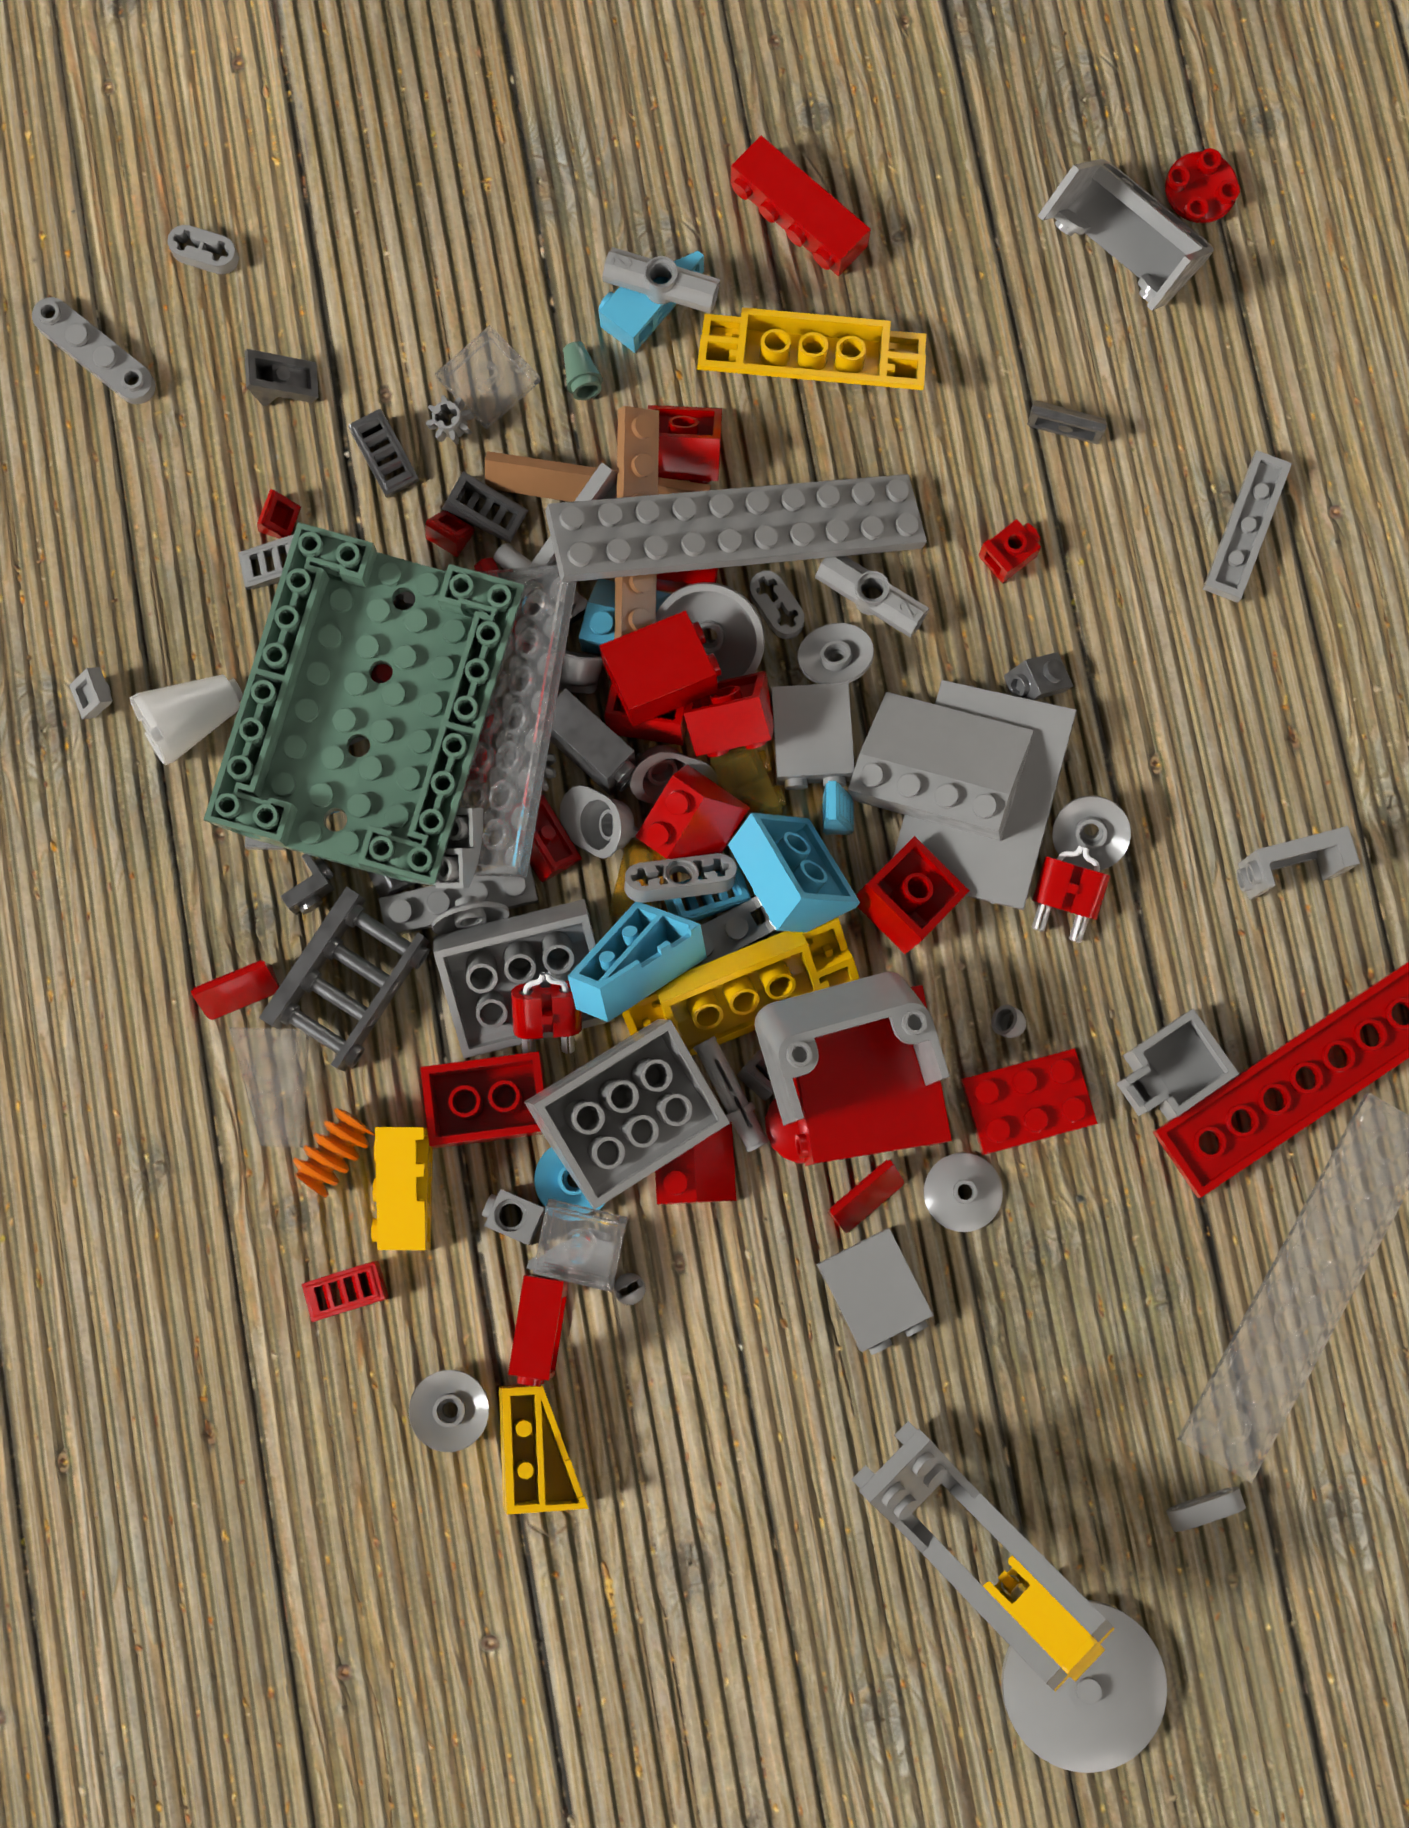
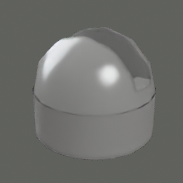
(1008, 1021)
(623, 1282)

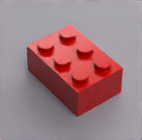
(481, 1099)

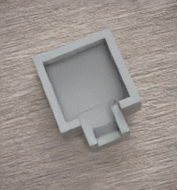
(1175, 1068)

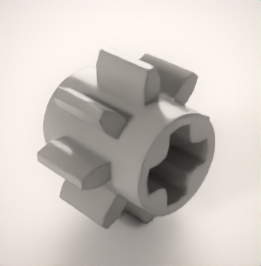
(440, 417)

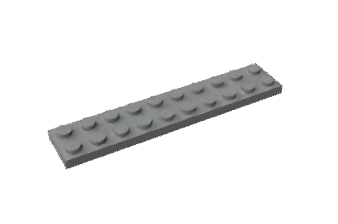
(733, 527)

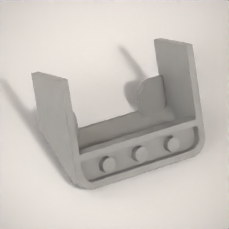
(1130, 226)
(790, 1025)

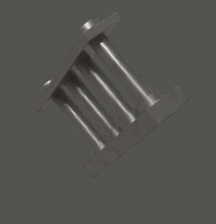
(306, 977)

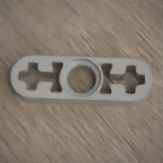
(669, 889)

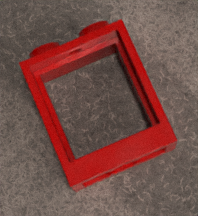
(538, 1329)

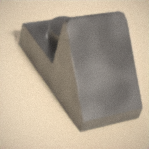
(280, 376)

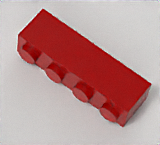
(799, 206)

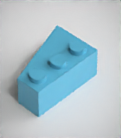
(635, 960)

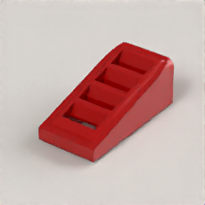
(376, 1284)

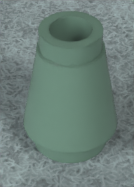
(581, 372)

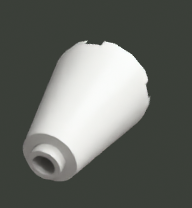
(185, 713)

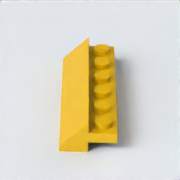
(813, 348)
(731, 990)

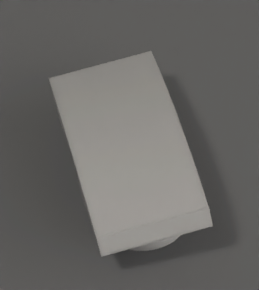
(462, 850)

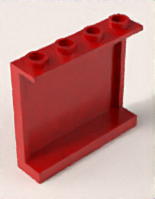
(867, 1097)

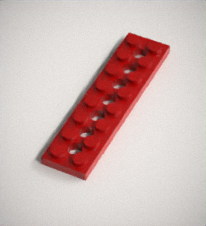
(1278, 1072)

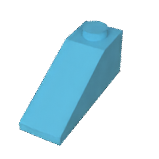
(632, 315)

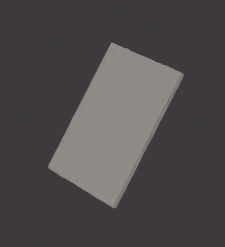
(991, 867)

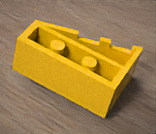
(402, 1189)
(533, 1455)

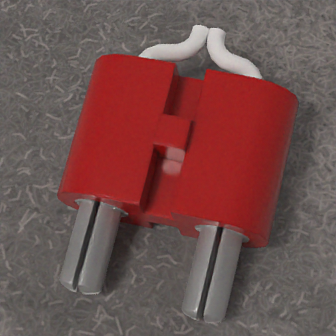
(1071, 890)
(544, 1011)

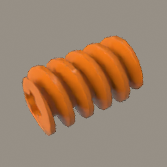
(332, 1151)

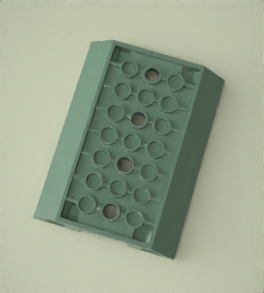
(317, 694)

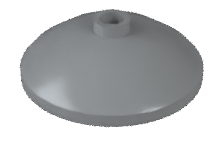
(731, 615)

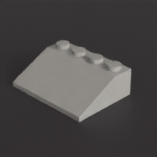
(941, 765)
(490, 959)
(627, 1112)

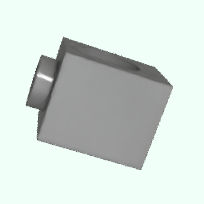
(530, 1222)

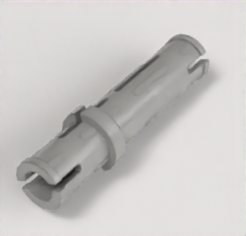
(731, 1094)

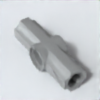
(638, 273)
(892, 606)

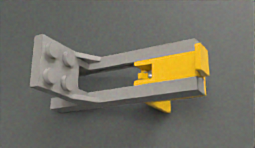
(1030, 1604)

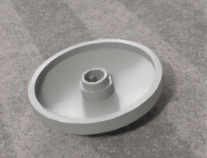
(1100, 1716)

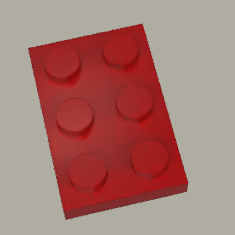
(1028, 1101)

